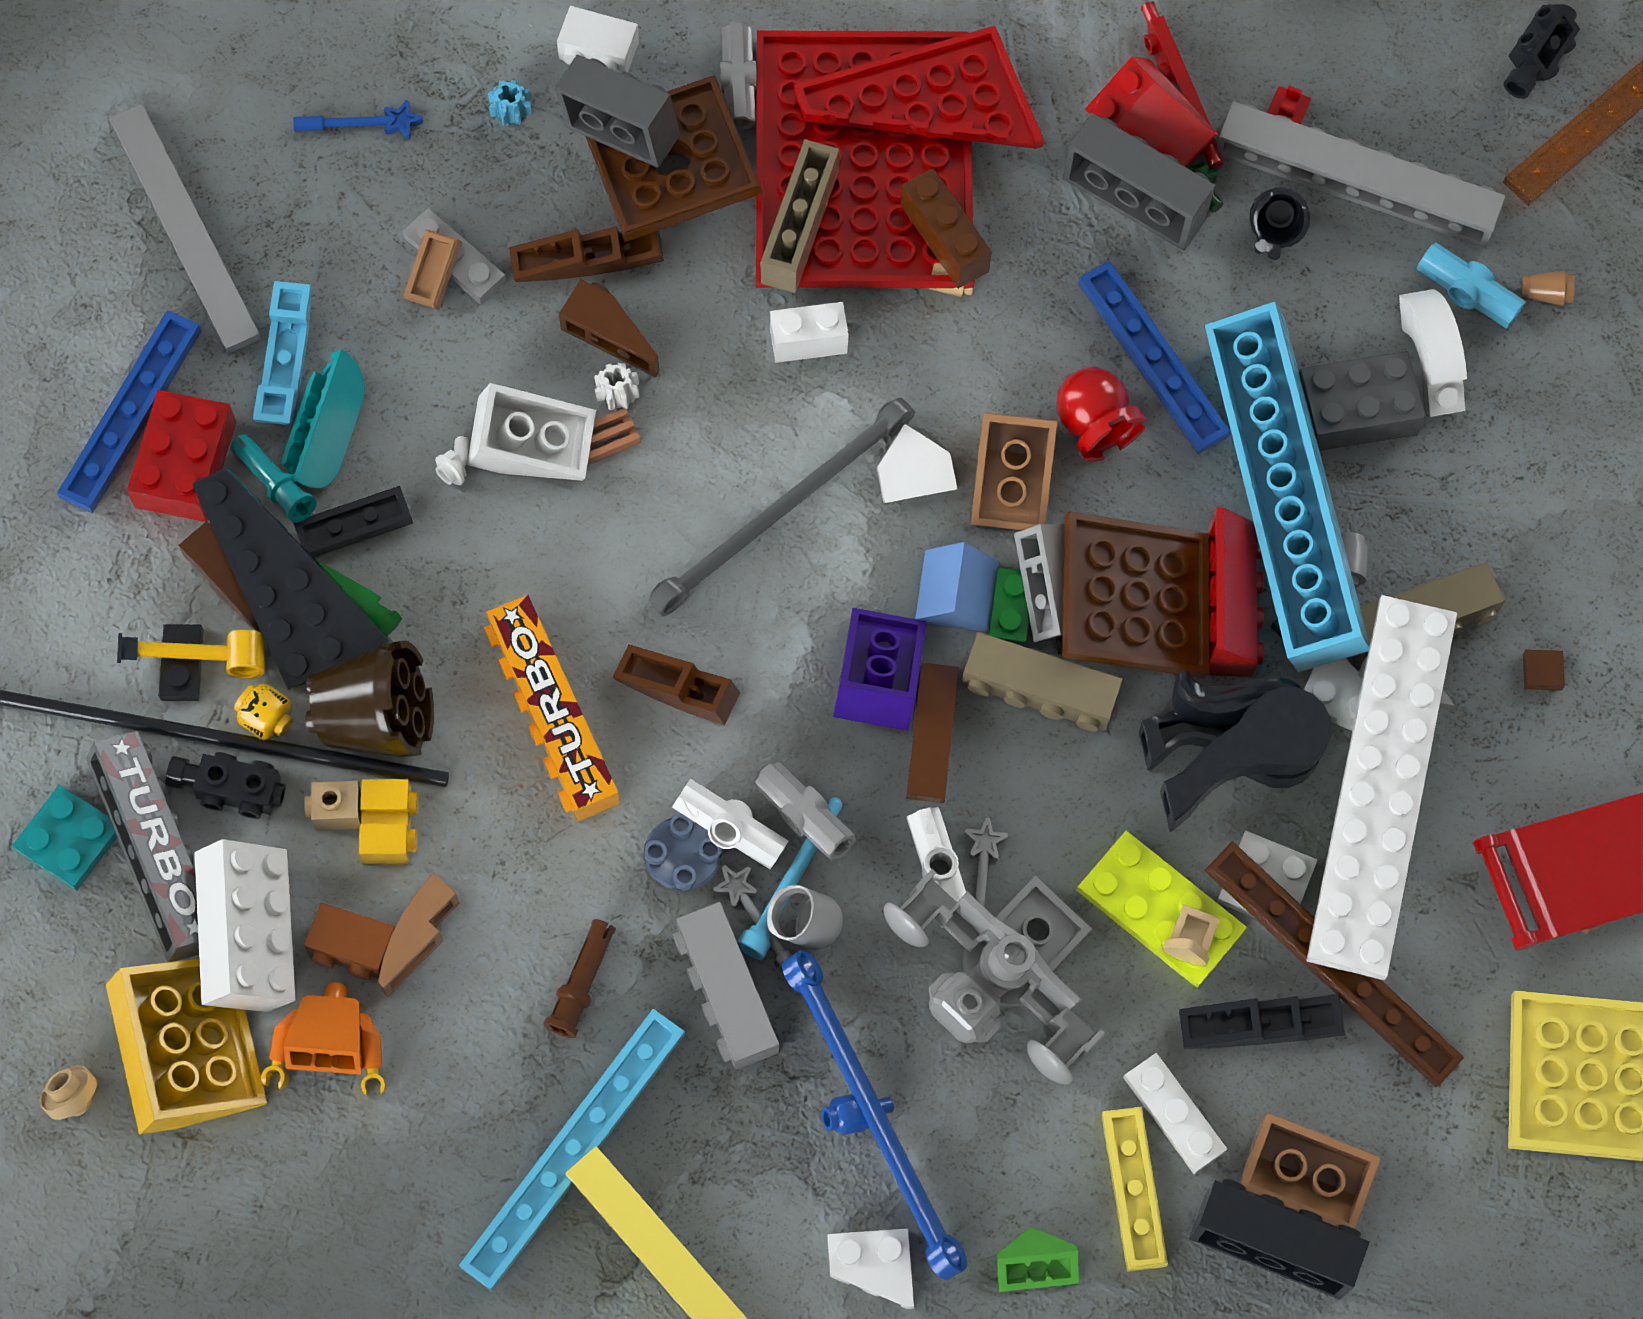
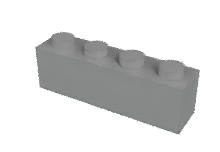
(726, 985)

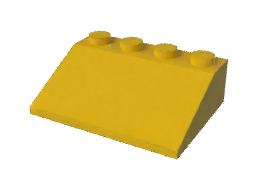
(180, 1055)

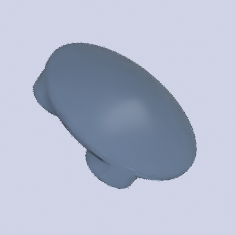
(681, 854)

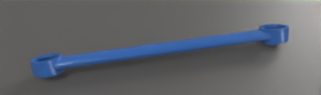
(943, 1250)

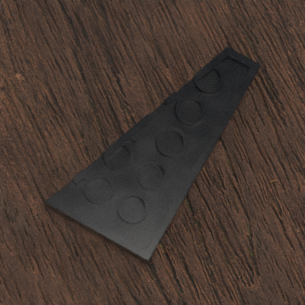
(291, 596)

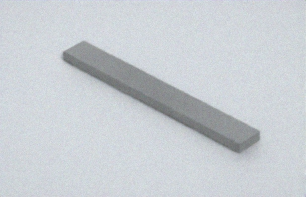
(185, 229)

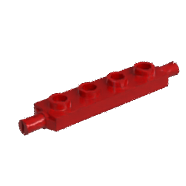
(1169, 61)

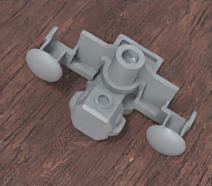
(1002, 967)

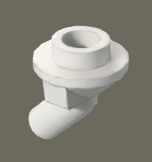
(452, 463)

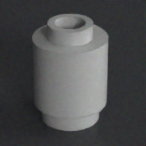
(1357, 556)

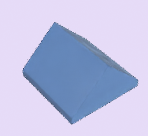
(957, 587)

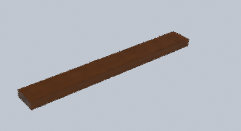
(1363, 994)

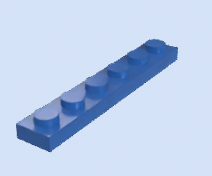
(1154, 357)
(129, 412)

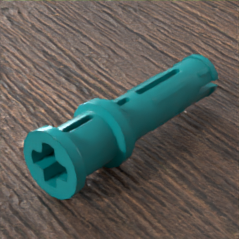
(280, 485)

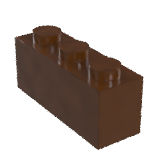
(945, 228)

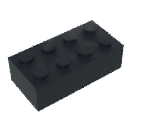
(1279, 1238)

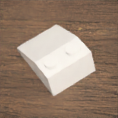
(530, 435)

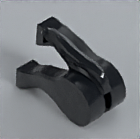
(1248, 729)

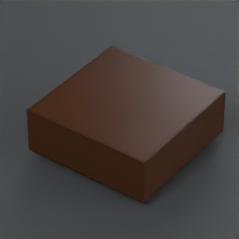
(1543, 669)

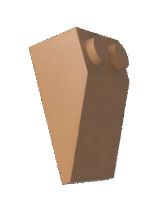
(1013, 471)

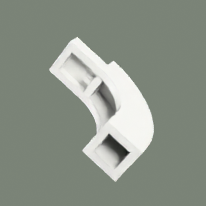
(1440, 350)

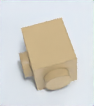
(334, 805)

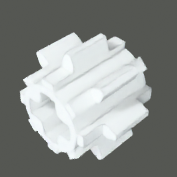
(616, 386)

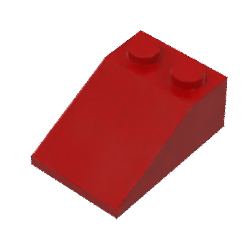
(1152, 108)

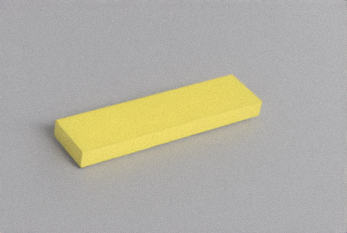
(1134, 1189)

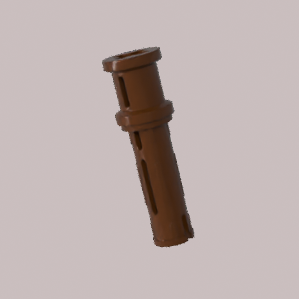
(574, 995)

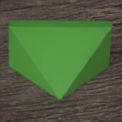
(1037, 1262)

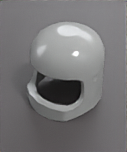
(817, 922)

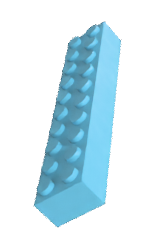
(1287, 488)

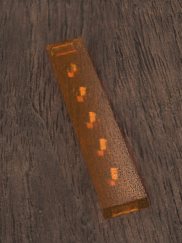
(1578, 138)

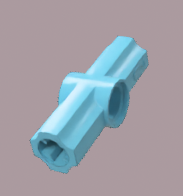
(1471, 285)

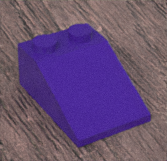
(880, 669)

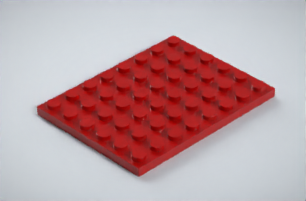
(864, 230)

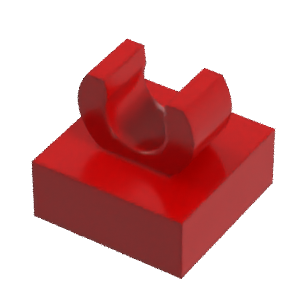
(1290, 104)

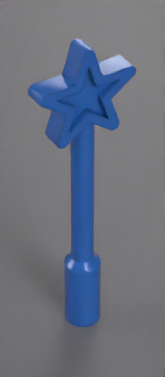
(395, 121)

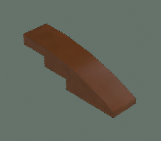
(583, 255)
(932, 733)

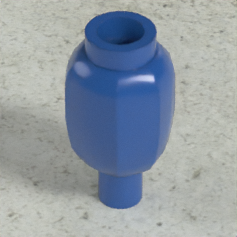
(845, 1115)

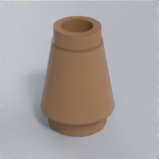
(1549, 287)

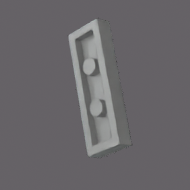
(471, 270)

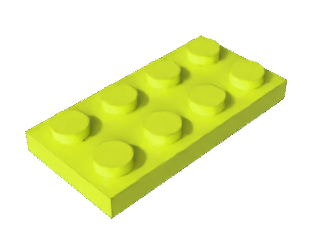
(1146, 899)

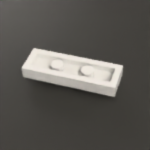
(1175, 1113)

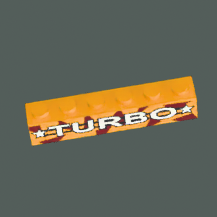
(552, 708)

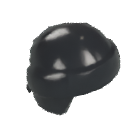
(1278, 220)

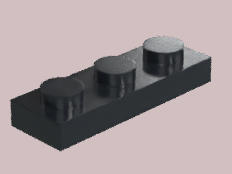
(354, 522)

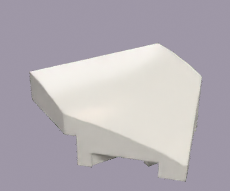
(914, 467)

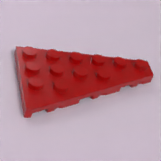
(938, 90)

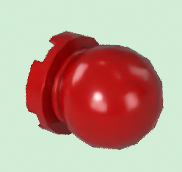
(1096, 409)

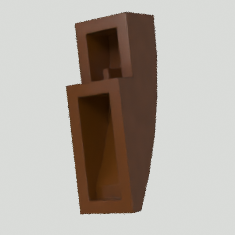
(208, 558)
(677, 684)

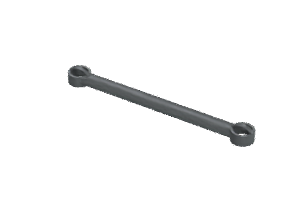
(673, 591)

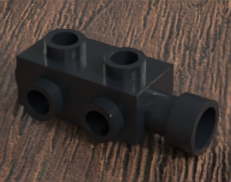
(1541, 48)
(232, 787)

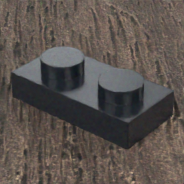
(180, 677)

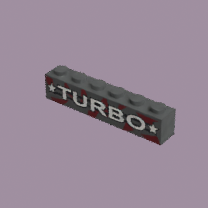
(149, 840)

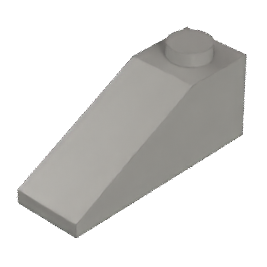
(1042, 567)

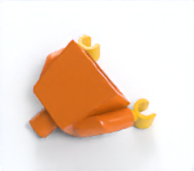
(326, 1036)

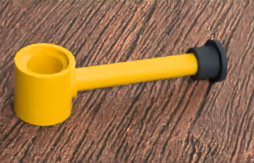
(242, 654)

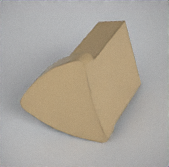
(1192, 936)

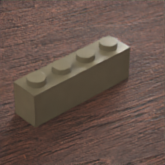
(799, 216)
(1468, 592)
(1041, 682)

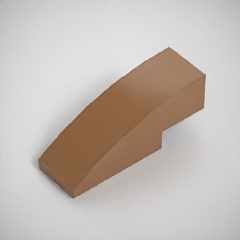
(416, 932)

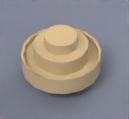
(68, 1093)

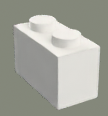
(599, 38)
(809, 332)

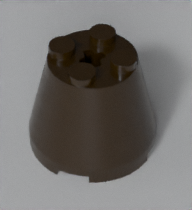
(373, 702)

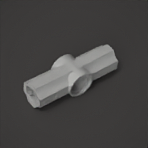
(739, 74)
(805, 811)

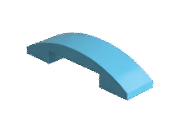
(285, 353)

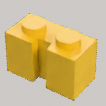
(386, 822)

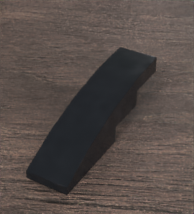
(1261, 1022)

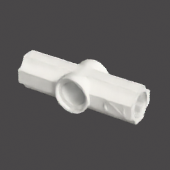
(730, 824)
(934, 844)

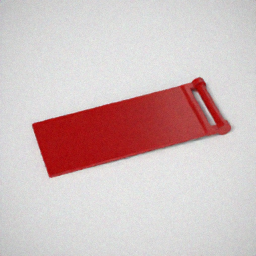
(1571, 870)

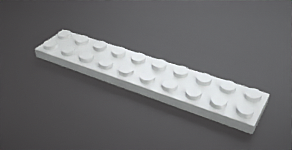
(1382, 788)

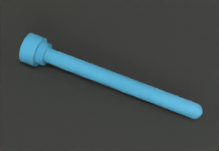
(756, 939)

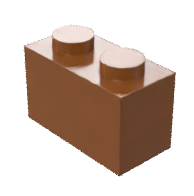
(348, 941)

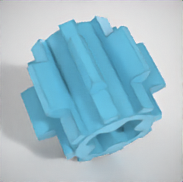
(509, 102)

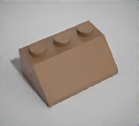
(1309, 1171)

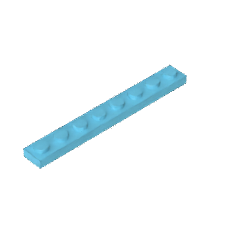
(586, 1128)

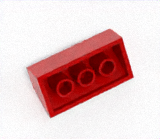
(1233, 596)

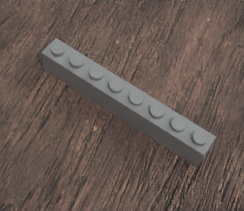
(1360, 174)

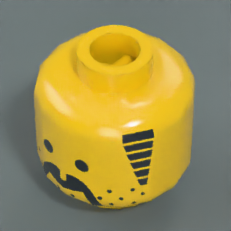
(264, 711)

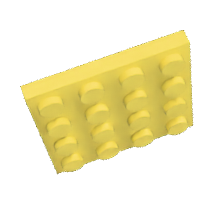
(1576, 1075)

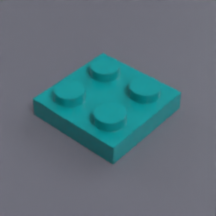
(66, 837)

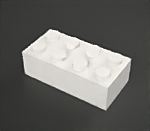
(244, 926)

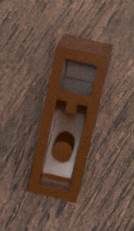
(601, 322)

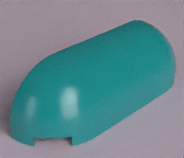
(325, 422)

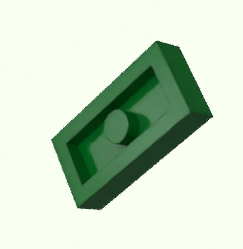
(1009, 608)

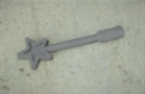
(984, 846)
(738, 889)

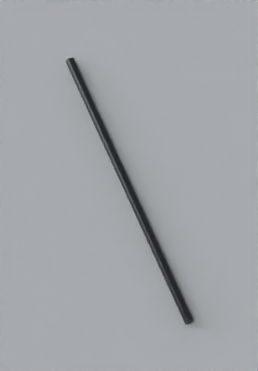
(224, 738)

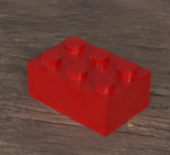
(180, 445)

